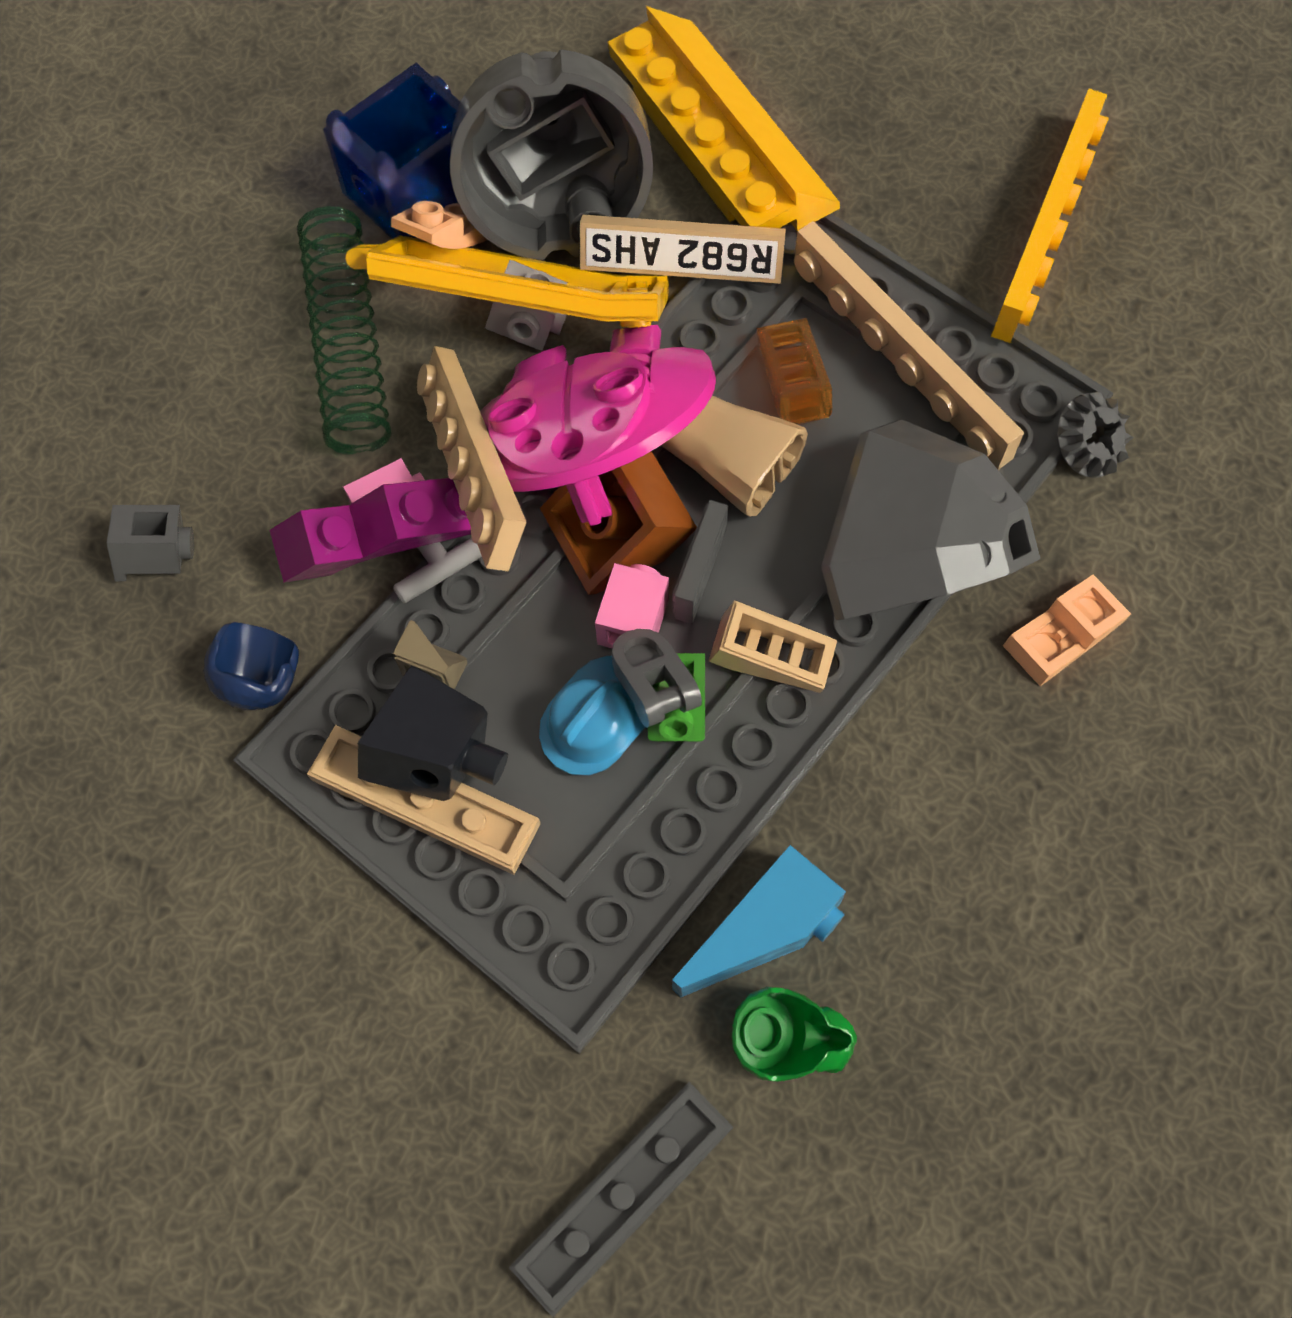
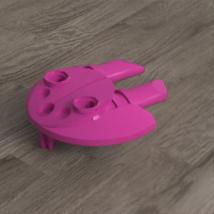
(592, 416)

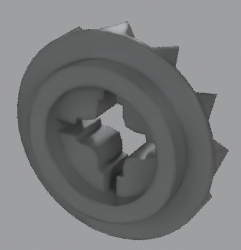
(1079, 422)

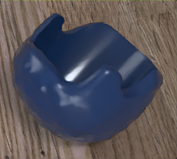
(250, 666)

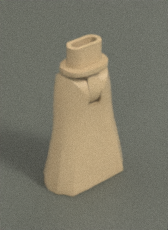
(740, 452)

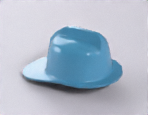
(589, 721)

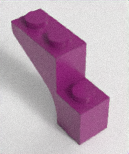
(376, 525)

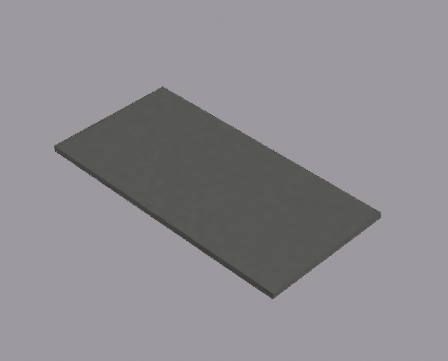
(651, 837)

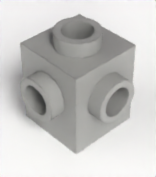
(509, 319)

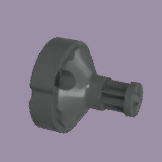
(548, 151)

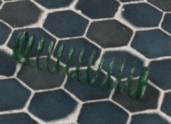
(355, 415)

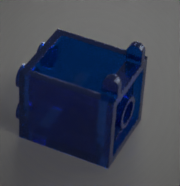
(395, 147)

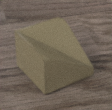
(417, 651)

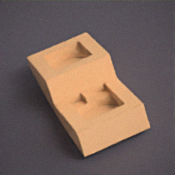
(1066, 629)

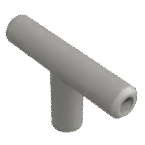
(440, 566)

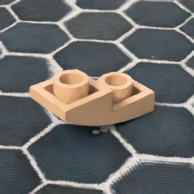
(437, 225)

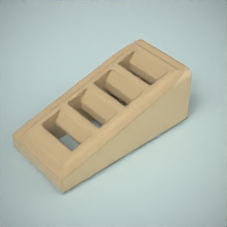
(749, 661)

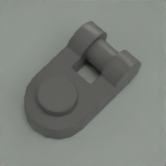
(646, 659)

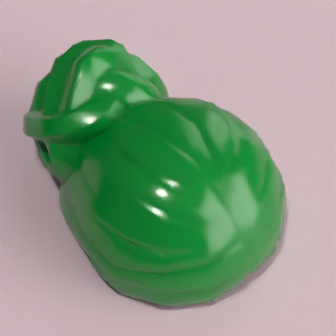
(789, 1036)

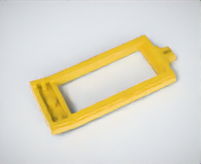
(480, 275)

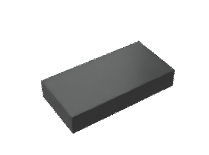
(699, 561)

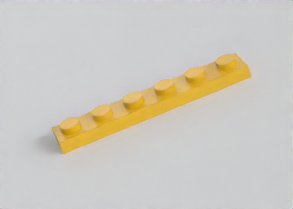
(1048, 228)

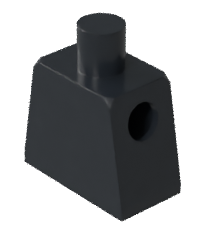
(428, 740)

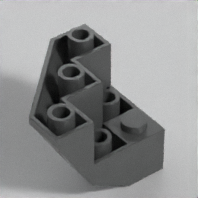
(921, 523)

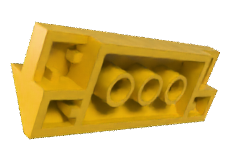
(719, 126)

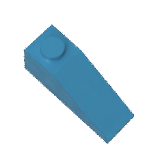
(772, 920)

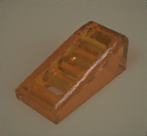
(799, 400)

